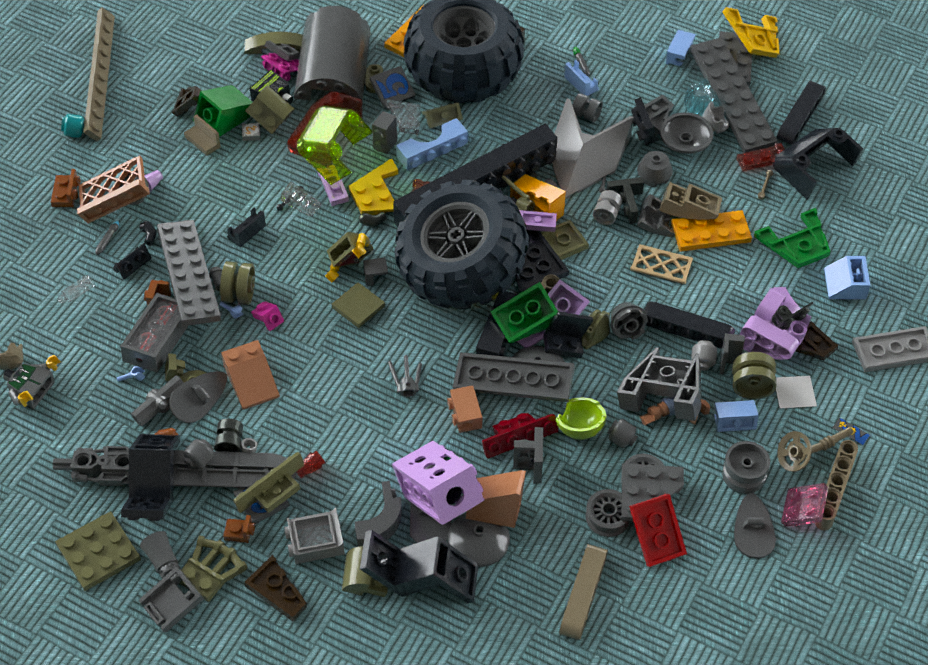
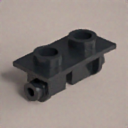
(132, 261)

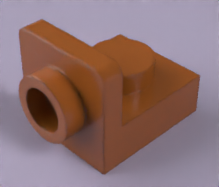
(239, 530)

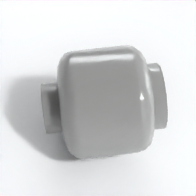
(707, 354)

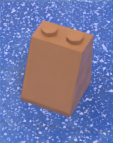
(501, 499)

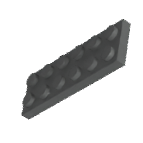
(515, 376)

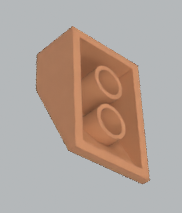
(250, 374)

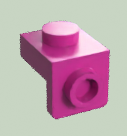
(268, 314)

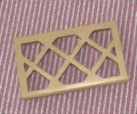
(655, 254)

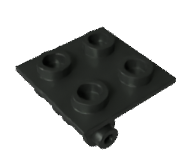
(783, 317)

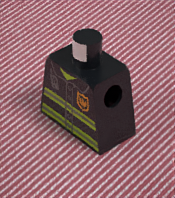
(275, 82)

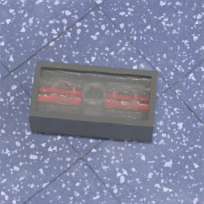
(153, 334)

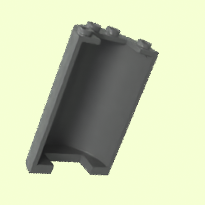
(333, 53)

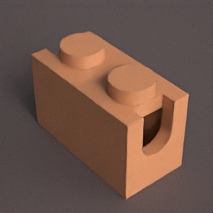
(465, 409)

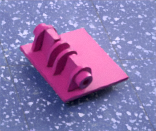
(280, 65)

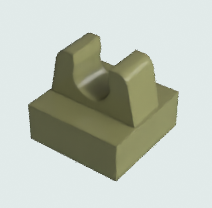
(173, 367)

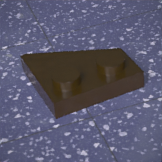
(817, 343)

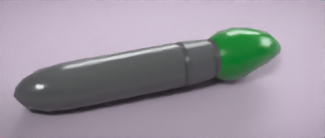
(577, 53)

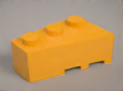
(546, 197)

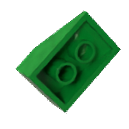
(525, 313)

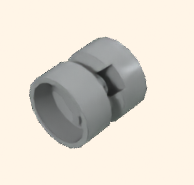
(607, 207)

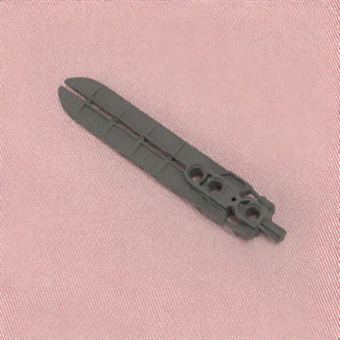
(224, 470)

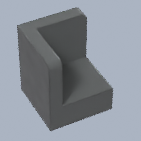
(374, 268)

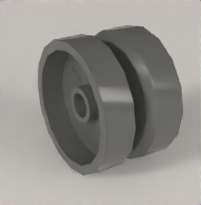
(746, 467)

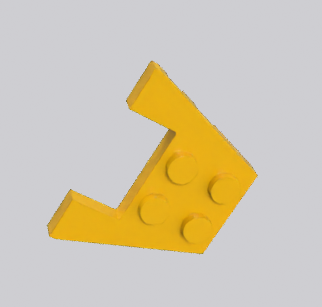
(755, 38)
(371, 191)

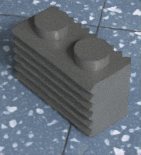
(384, 132)

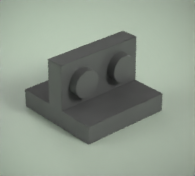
(530, 455)

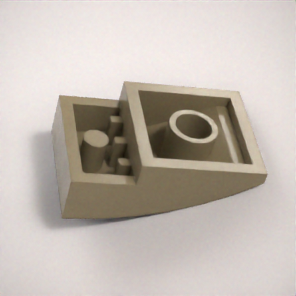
(690, 202)

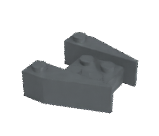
(666, 378)

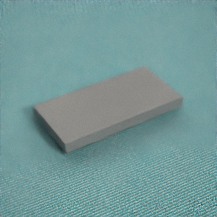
(892, 349)

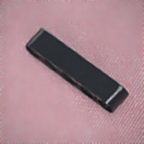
(801, 112)
(686, 324)

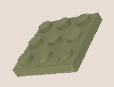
(97, 551)

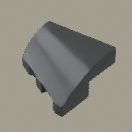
(653, 219)

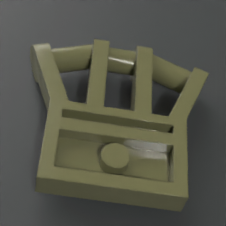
(205, 579)

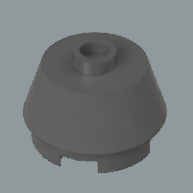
(655, 168)
(628, 320)

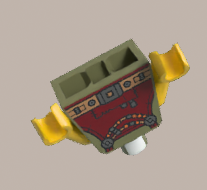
(348, 251)

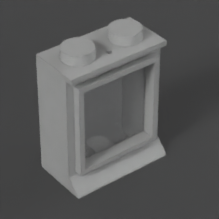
(314, 537)

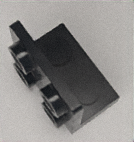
(565, 334)

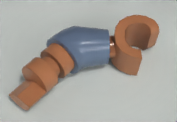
(666, 407)

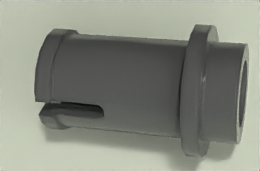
(215, 275)

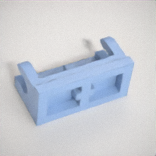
(679, 47)
(580, 79)
(736, 416)

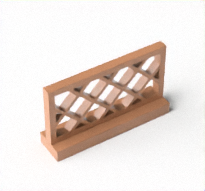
(117, 196)

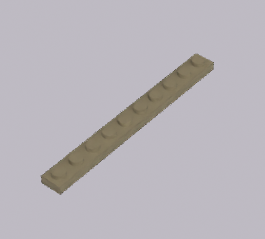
(99, 74)

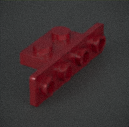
(517, 429)

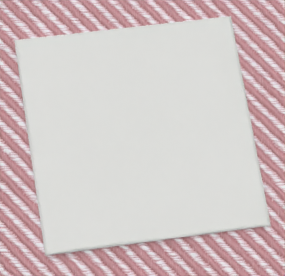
(795, 392)

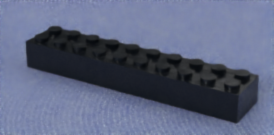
(510, 160)

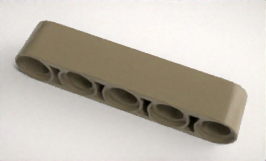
(839, 477)
(583, 592)

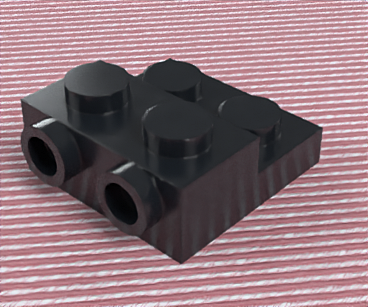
(642, 120)

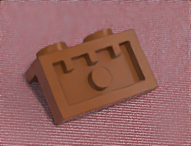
(65, 190)

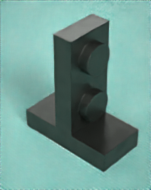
(627, 189)

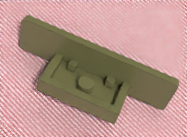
(273, 487)

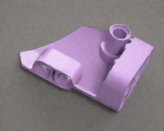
(765, 337)

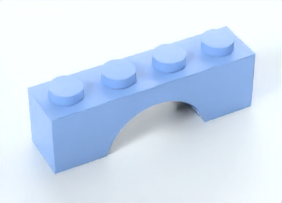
(414, 153)

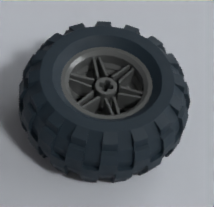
(461, 244)

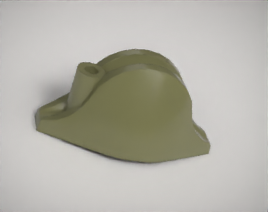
(598, 329)

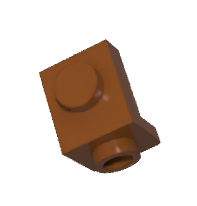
(160, 287)

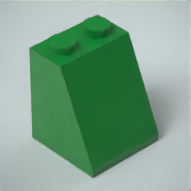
(223, 108)

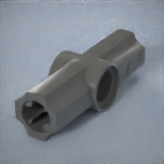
(156, 401)

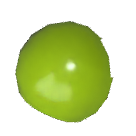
(582, 418)

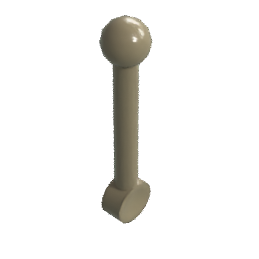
(761, 195)

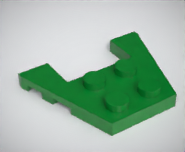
(800, 247)

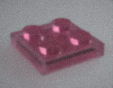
(804, 505)

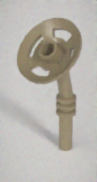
(799, 452)

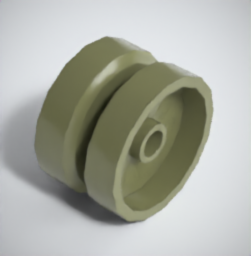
(237, 282)
(754, 375)

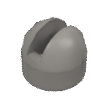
(248, 442)

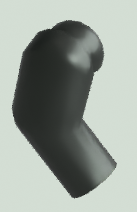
(371, 220)

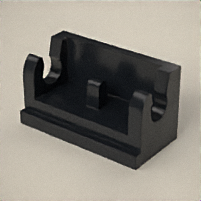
(247, 228)

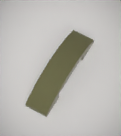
(256, 43)

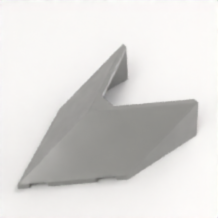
(584, 157)

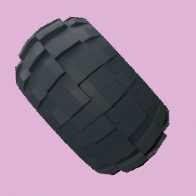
(463, 49)

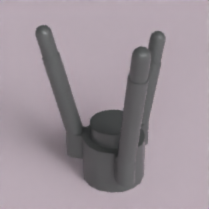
(407, 386)

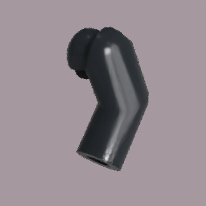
(150, 230)

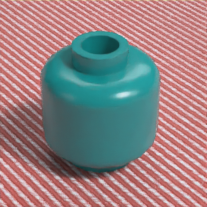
(72, 125)

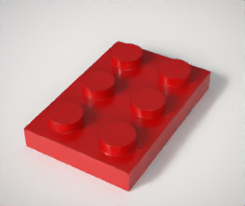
(658, 530)

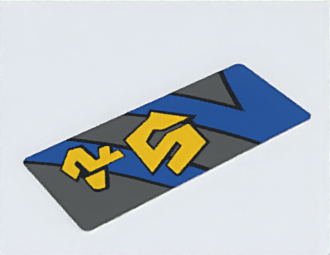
(858, 435)

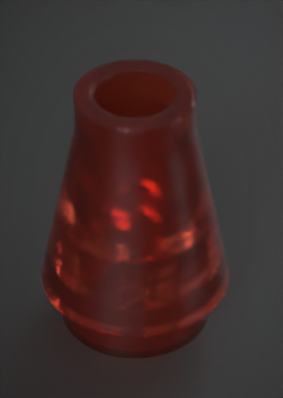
(312, 463)

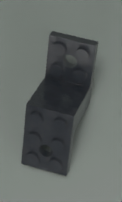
(150, 477)
(419, 566)

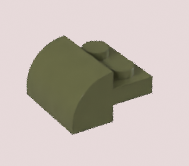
(269, 109)
(357, 581)

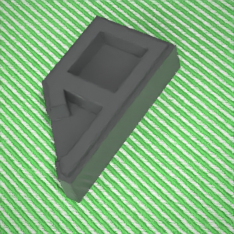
(283, 50)

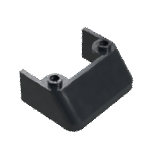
(795, 159)

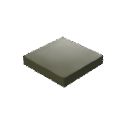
(566, 240)
(358, 305)

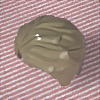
(12, 357)

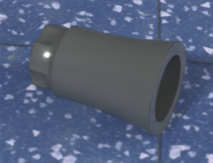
(159, 552)

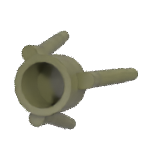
(524, 202)

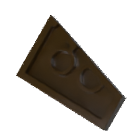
(274, 588)

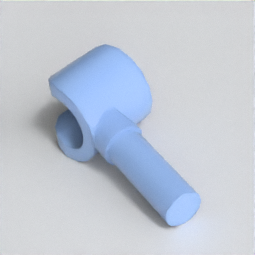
(234, 311)
(135, 372)

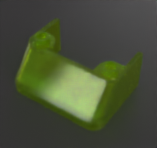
(319, 144)

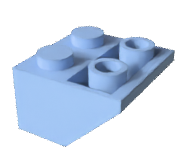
(847, 278)

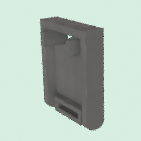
(167, 602)

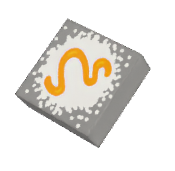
(251, 131)

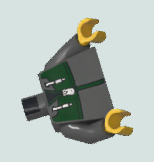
(31, 382)

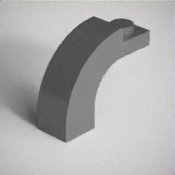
(387, 521)

